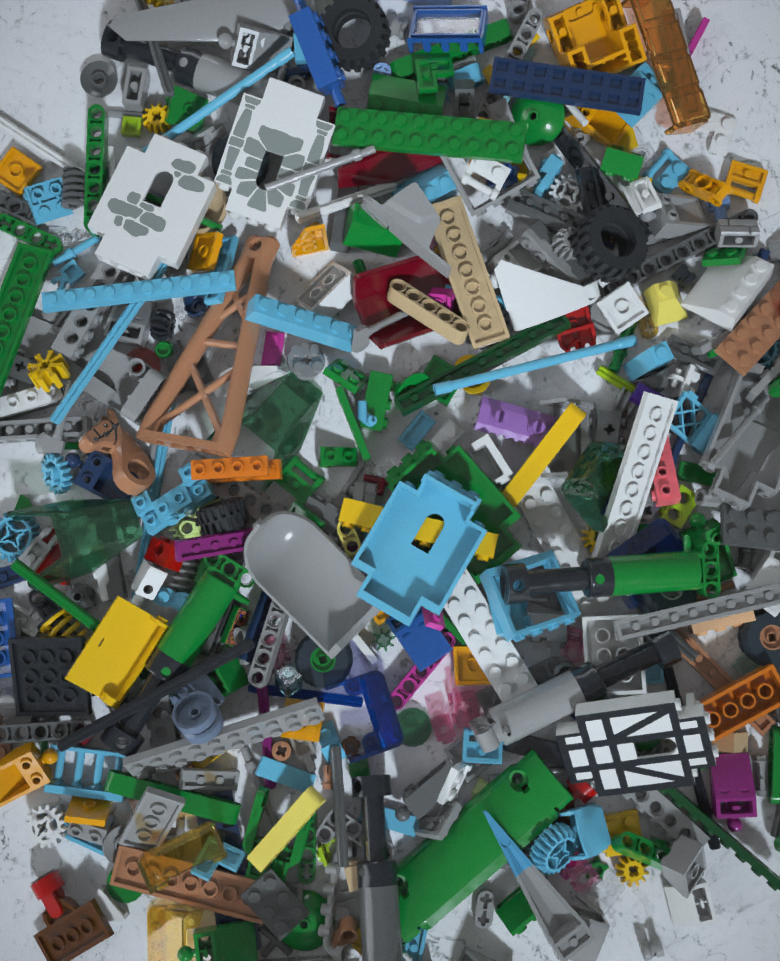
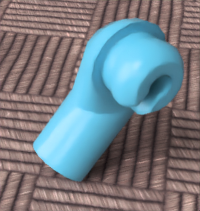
(364, 416)

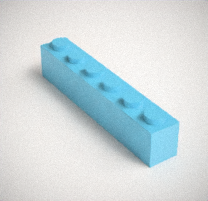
(300, 322)

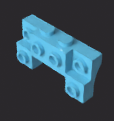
(173, 505)

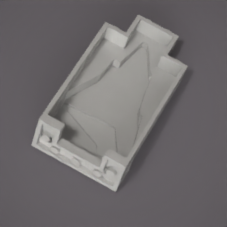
(754, 458)

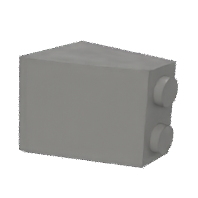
(598, 927)

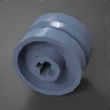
(198, 717)

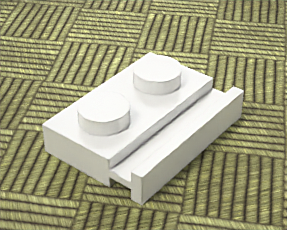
(641, 196)

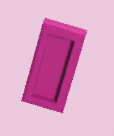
(698, 34)

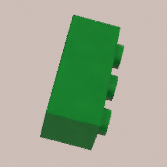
(378, 399)

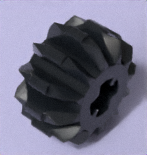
(162, 325)

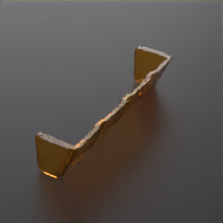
(671, 64)

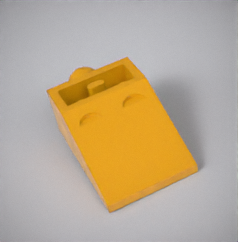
(603, 125)
(21, 778)

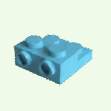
(548, 171)

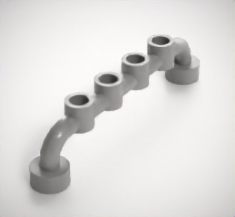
(329, 909)

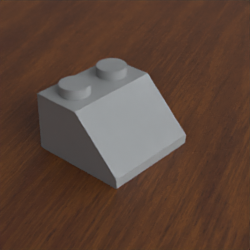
(684, 865)

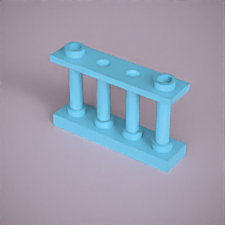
(76, 787)

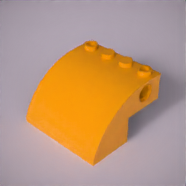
(594, 37)

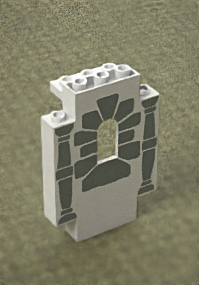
(285, 125)

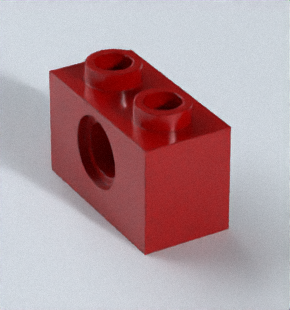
(163, 553)

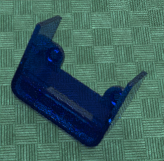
(381, 710)

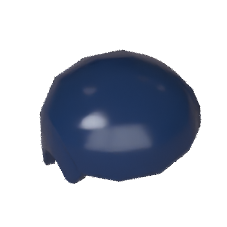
(195, 305)

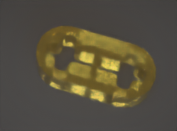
(642, 324)

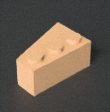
(720, 624)

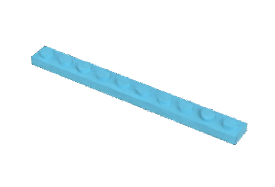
(138, 291)

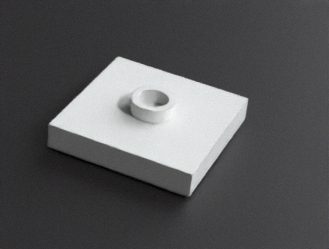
(622, 307)

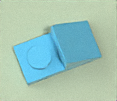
(329, 738)

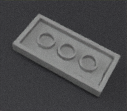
(151, 819)

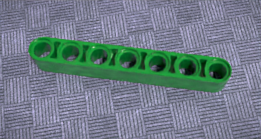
(497, 35)
(95, 161)
(195, 802)

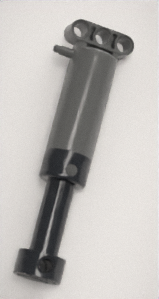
(377, 875)

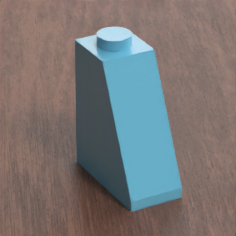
(648, 361)

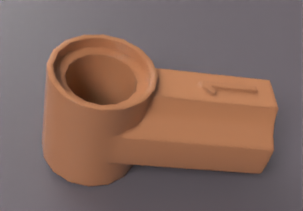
(345, 933)

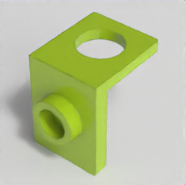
(323, 853)

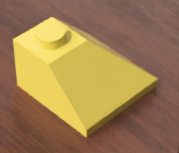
(665, 303)

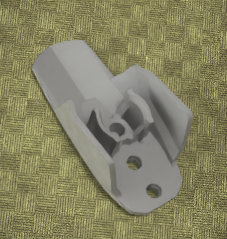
(411, 220)

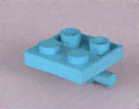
(46, 200)

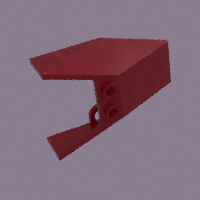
(381, 166)

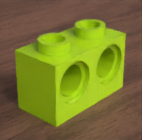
(682, 510)

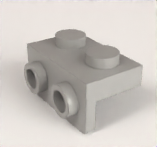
(89, 832)

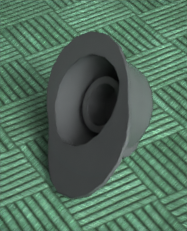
(657, 380)

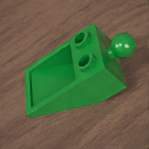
(710, 531)
(225, 943)

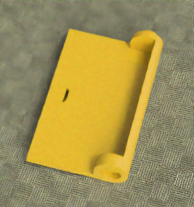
(126, 647)

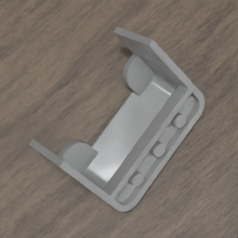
(579, 439)

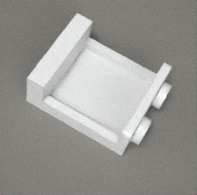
(495, 458)

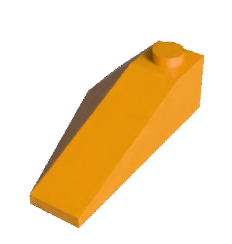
(311, 240)

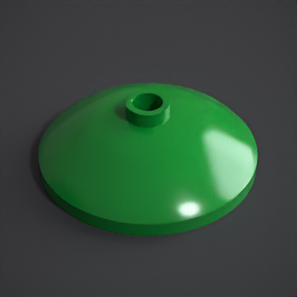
(548, 121)
(307, 937)

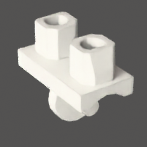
(682, 378)

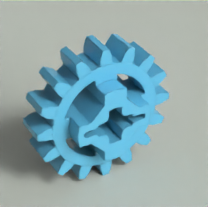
(56, 473)

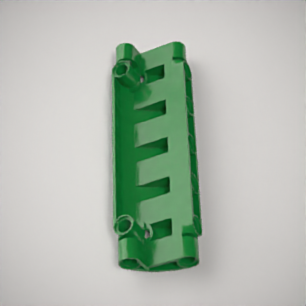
(450, 869)

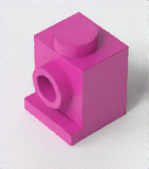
(444, 296)

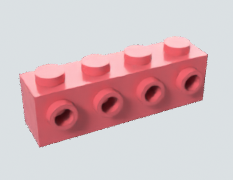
(665, 483)

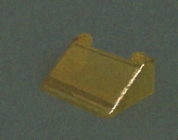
(168, 929)

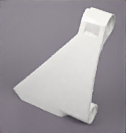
(537, 297)

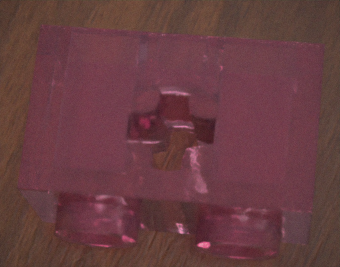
(467, 695)

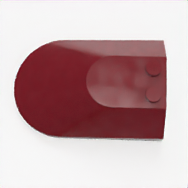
(371, 300)

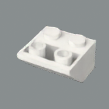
(691, 911)

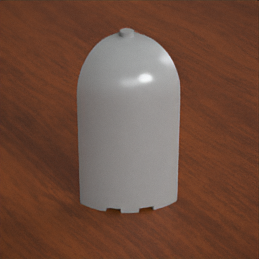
(308, 578)

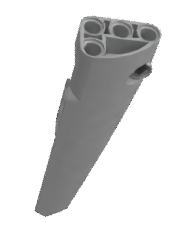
(205, 20)
(115, 379)

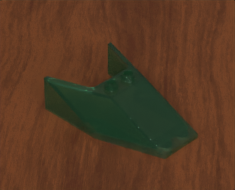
(281, 416)
(87, 533)

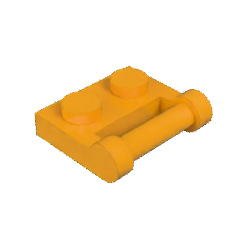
(748, 176)

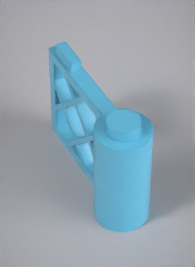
(701, 433)

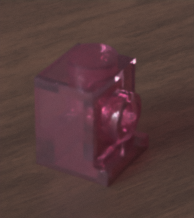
(440, 721)

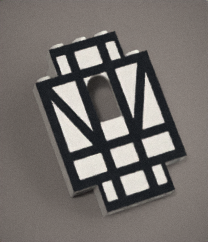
(603, 738)

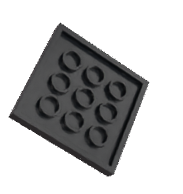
(40, 674)

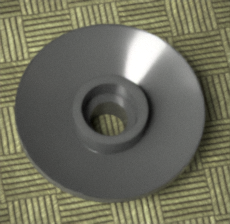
(98, 71)

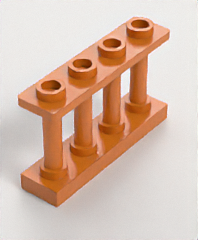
(236, 469)

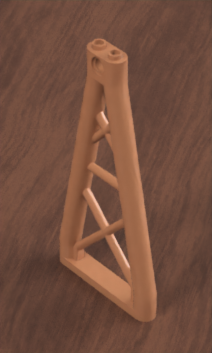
(256, 261)

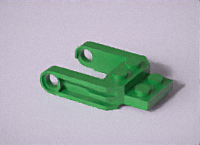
(288, 856)

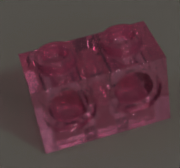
(582, 867)

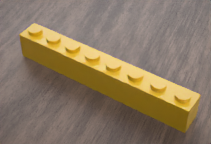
(365, 515)

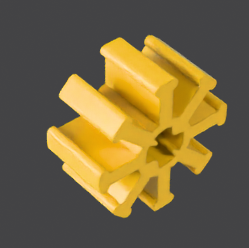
(49, 371)

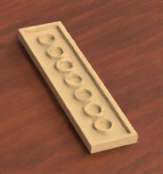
(468, 274)

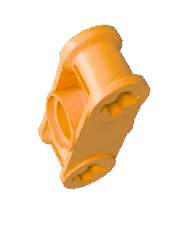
(705, 187)

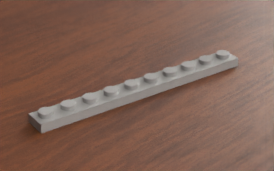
(697, 612)

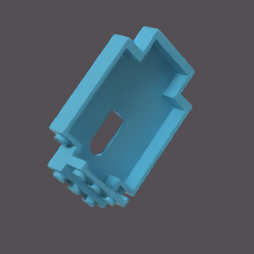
(404, 576)

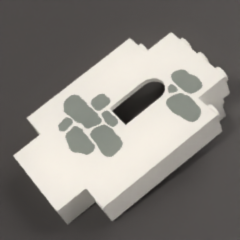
(139, 233)

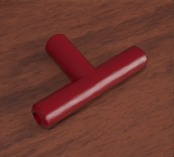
(377, 480)

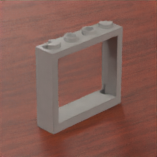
(512, 191)

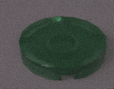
(415, 726)

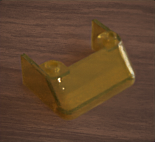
(181, 854)

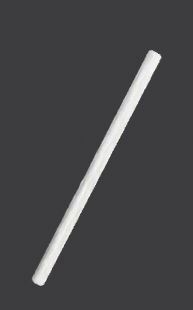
(37, 145)

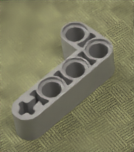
(356, 837)

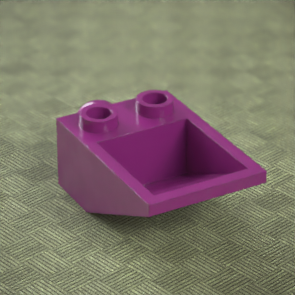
(729, 783)

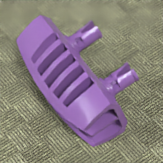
(512, 421)

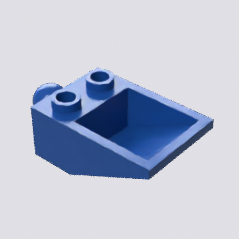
(420, 642)

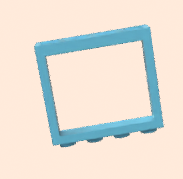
(566, 599)

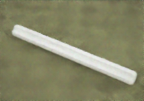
(343, 202)

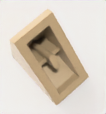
(733, 743)

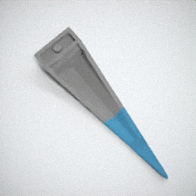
(557, 919)

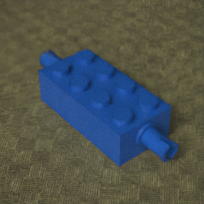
(317, 51)

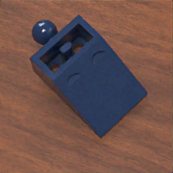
(100, 475)

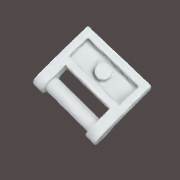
(490, 170)
(453, 782)

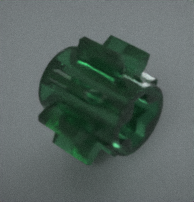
(388, 642)

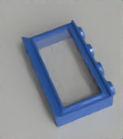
(448, 25)

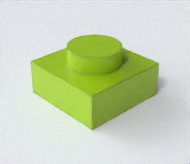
(131, 126)

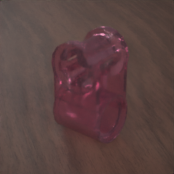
(574, 642)

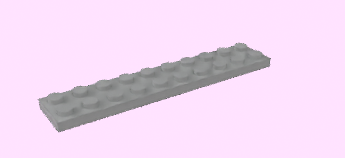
(230, 737)

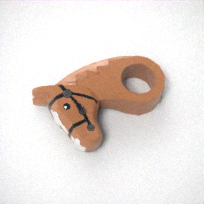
(126, 454)

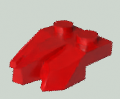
(580, 333)

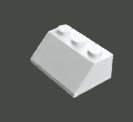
(328, 291)

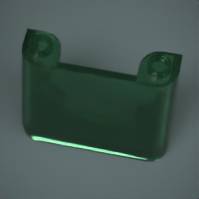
(592, 482)

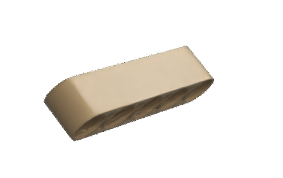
(428, 311)

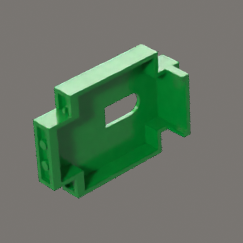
(495, 508)

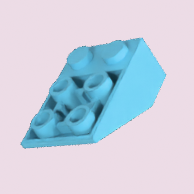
(651, 97)

